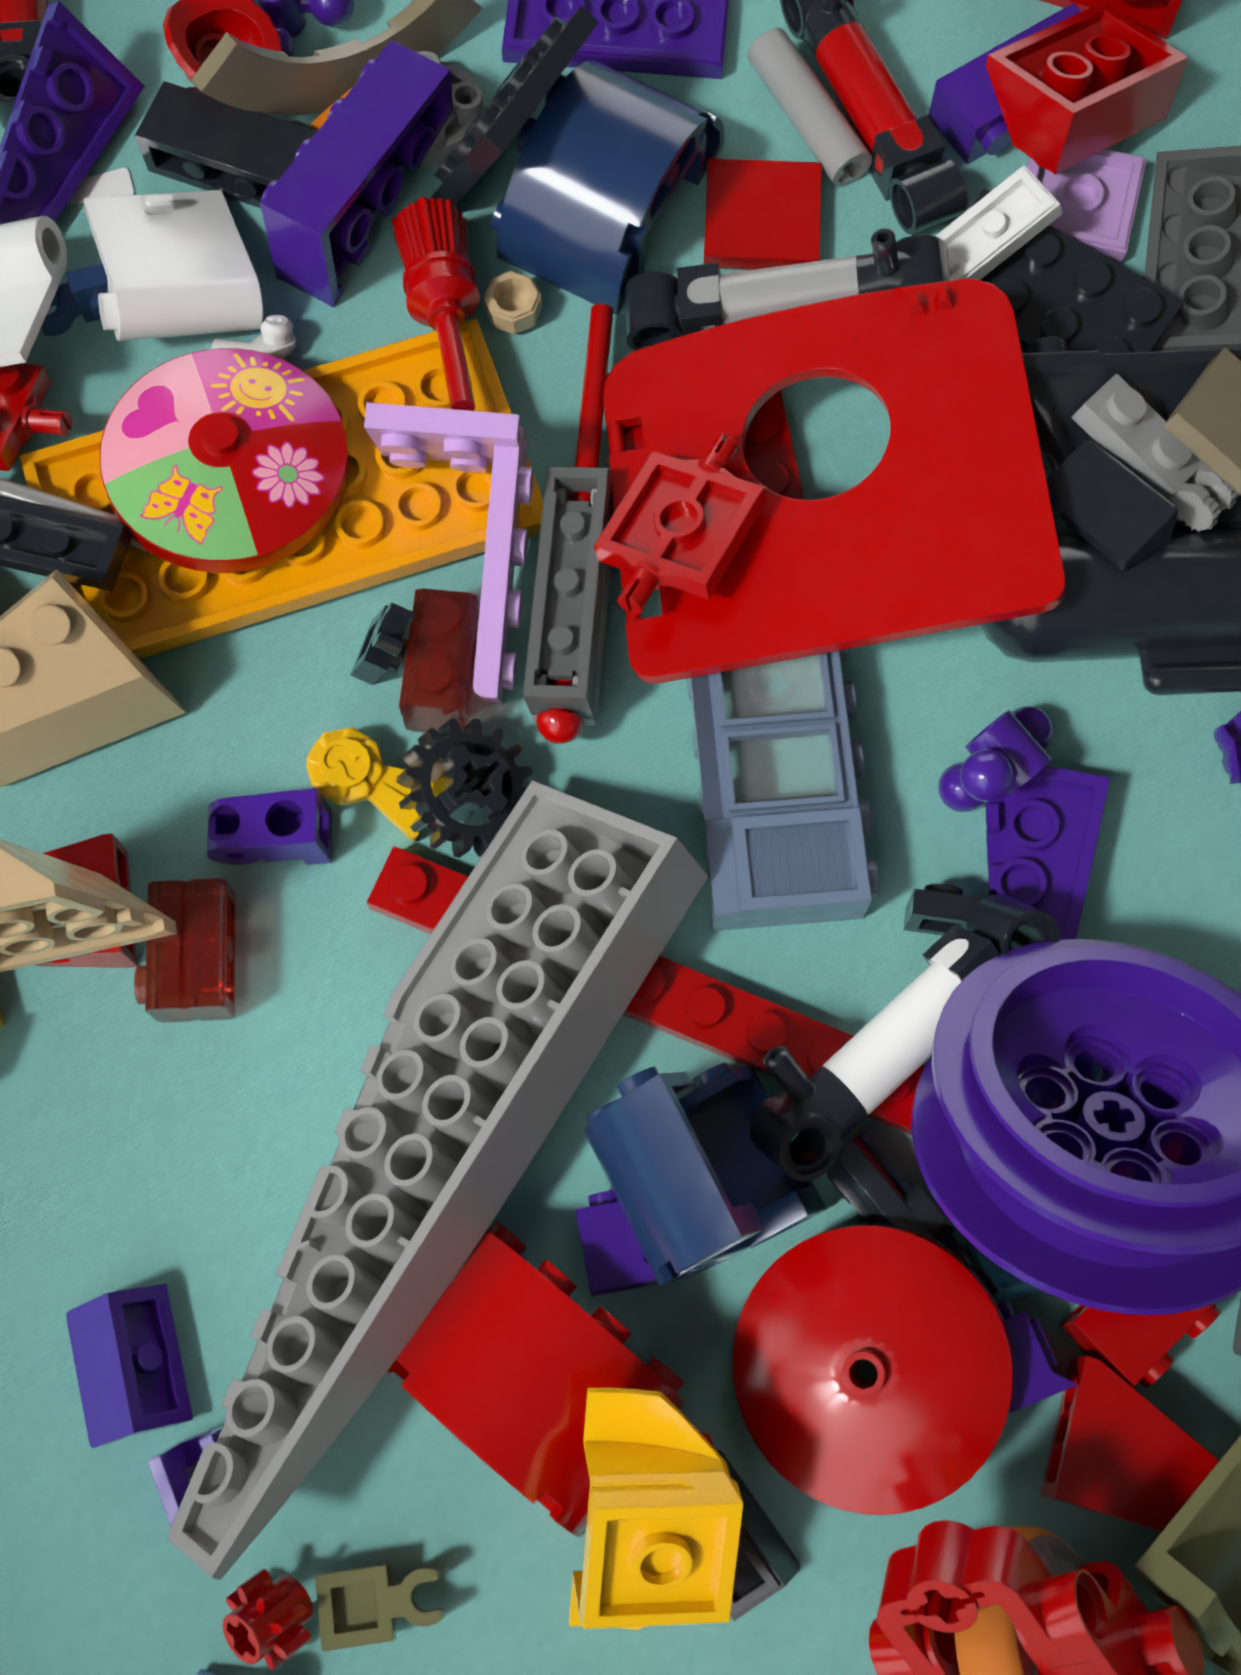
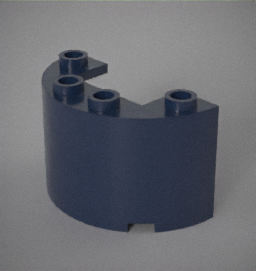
(598, 179)
(691, 1170)

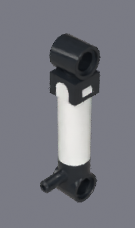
(885, 1049)

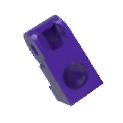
(270, 828)

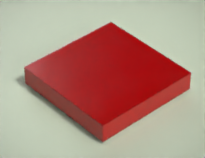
(762, 213)

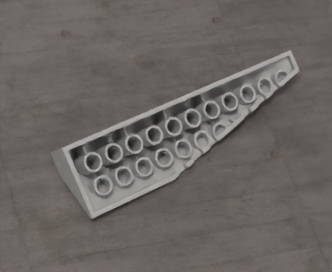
(451, 1113)

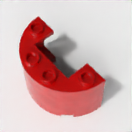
(511, 1370)

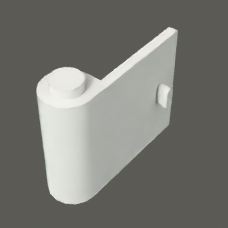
(173, 266)
(30, 273)

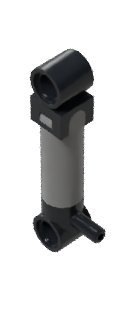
(703, 298)

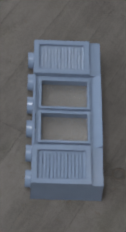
(782, 794)

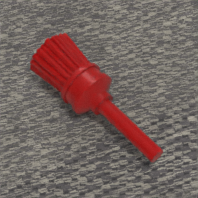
(439, 283)

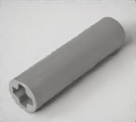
(809, 107)

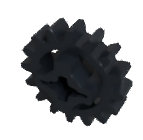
(456, 758)

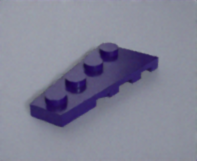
(61, 117)
(1046, 842)

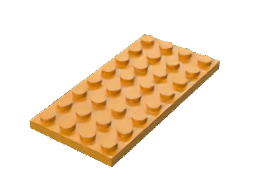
(383, 530)

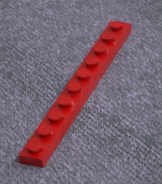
(669, 998)

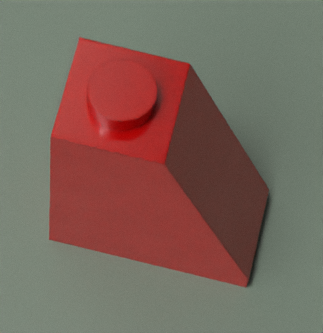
(1120, 1451)

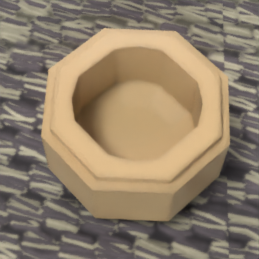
(512, 302)

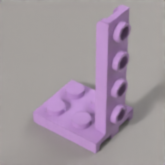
(470, 443)

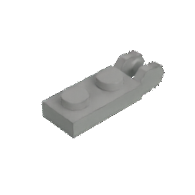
(1136, 437)

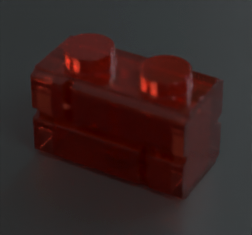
(439, 659)
(194, 970)

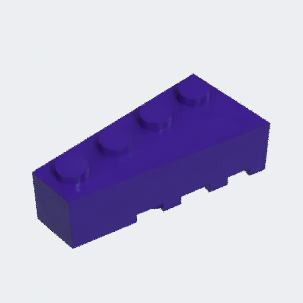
(354, 169)

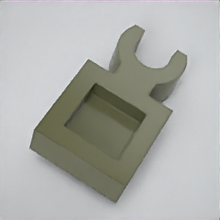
(362, 1605)

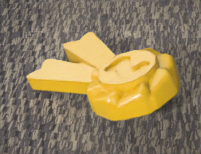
(350, 769)

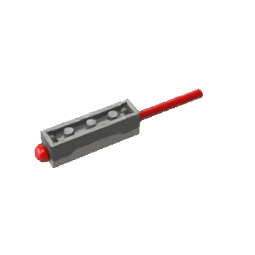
(569, 579)

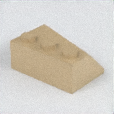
(68, 683)
(65, 910)

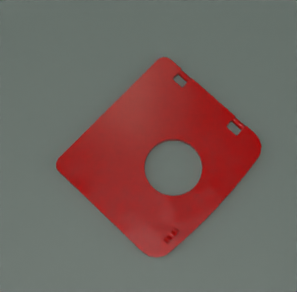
(928, 543)

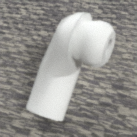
(274, 340)

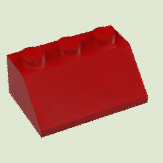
(1083, 86)

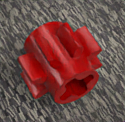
(268, 1619)

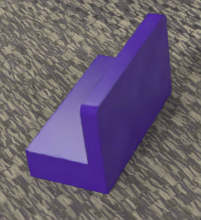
(128, 1364)

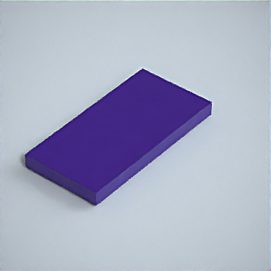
(631, 34)

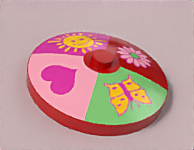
(224, 460)

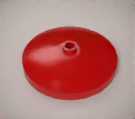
(937, 1360)

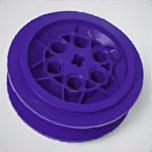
(1091, 1124)

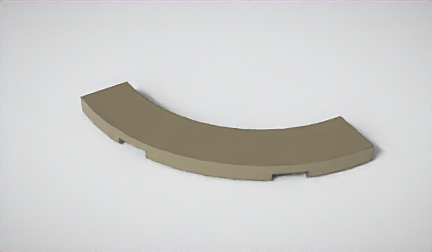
(286, 85)

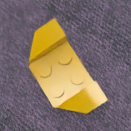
(656, 1518)

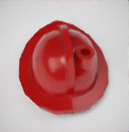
(197, 26)

